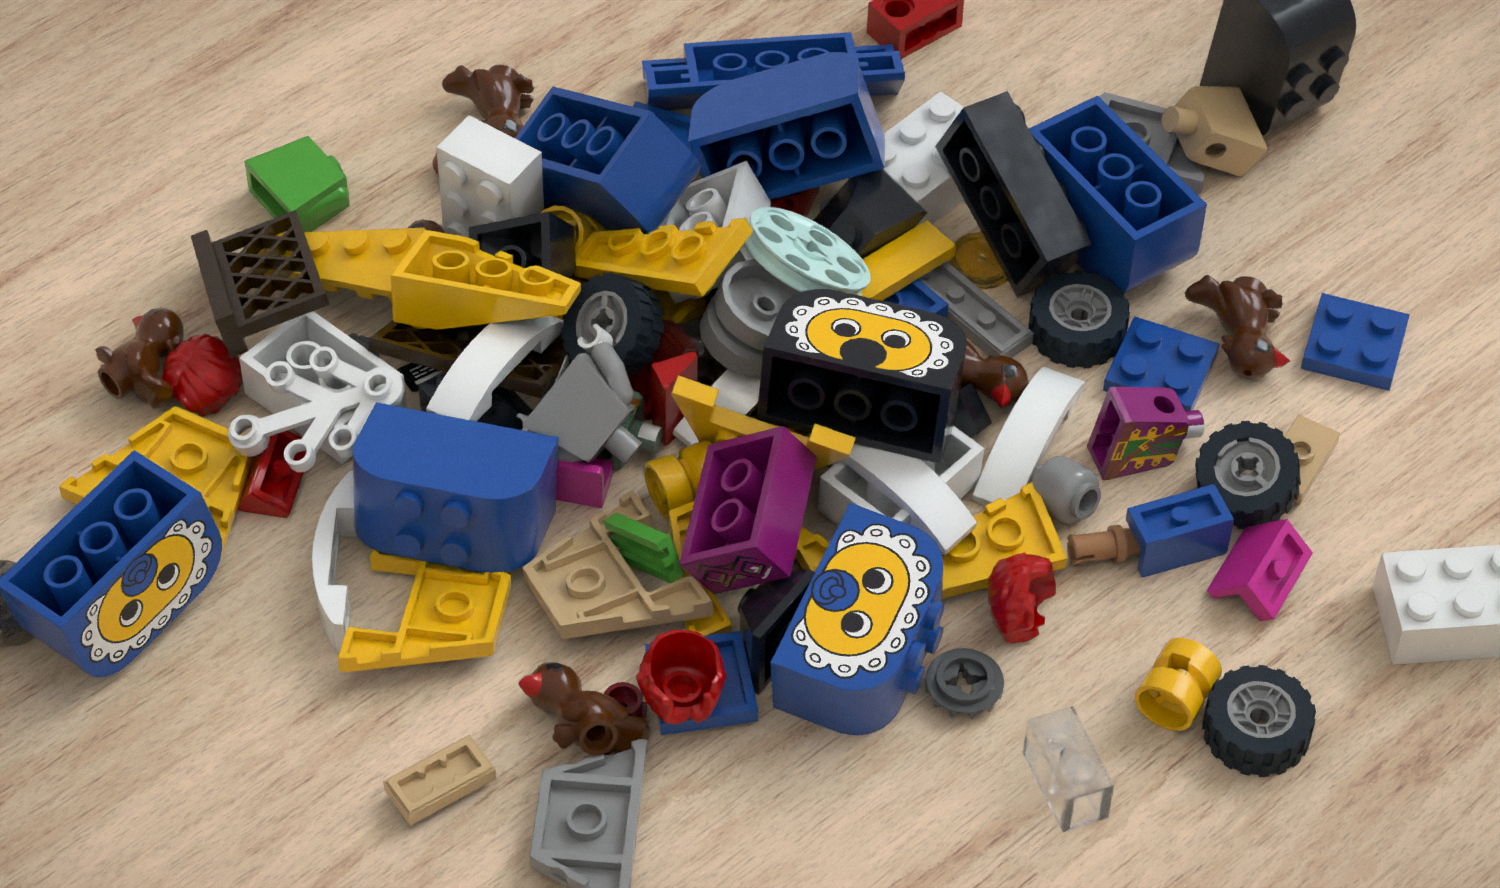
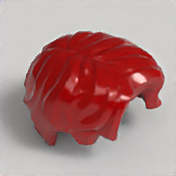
(202, 374)
(1016, 591)
(681, 676)

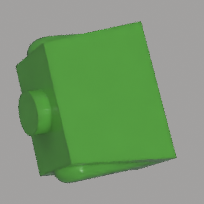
(300, 180)

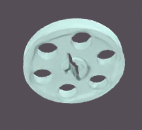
(804, 253)

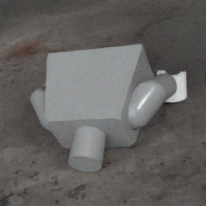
(588, 406)

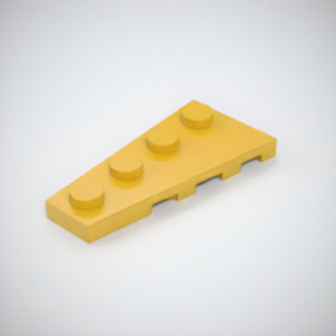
(665, 257)
(357, 258)
(1001, 531)

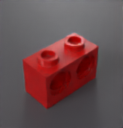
(912, 22)

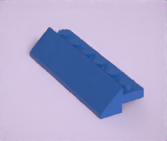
(682, 81)

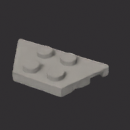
(1147, 124)
(590, 819)

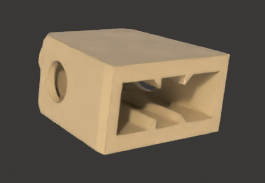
(1216, 129)

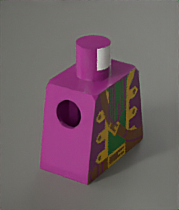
(1140, 430)

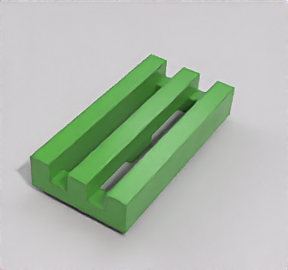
(643, 546)

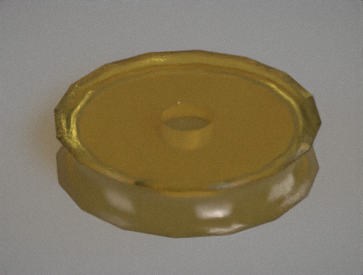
(969, 252)

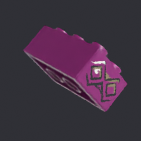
(748, 510)

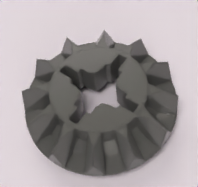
(979, 672)

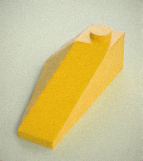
(455, 284)

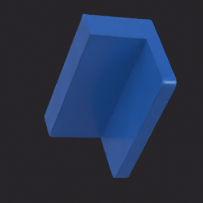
(1180, 529)

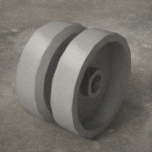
(743, 316)

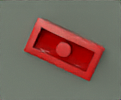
(664, 376)
(271, 481)

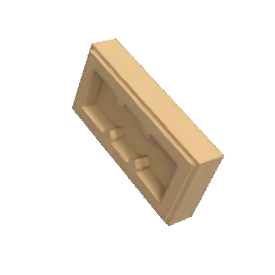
(1314, 446)
(439, 780)

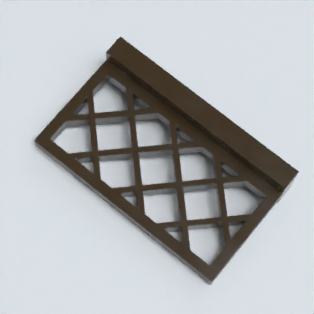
(228, 286)
(442, 347)

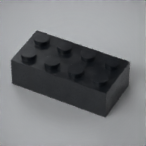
(1012, 193)

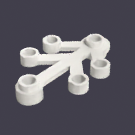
(322, 408)

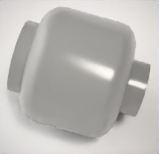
(1067, 489)

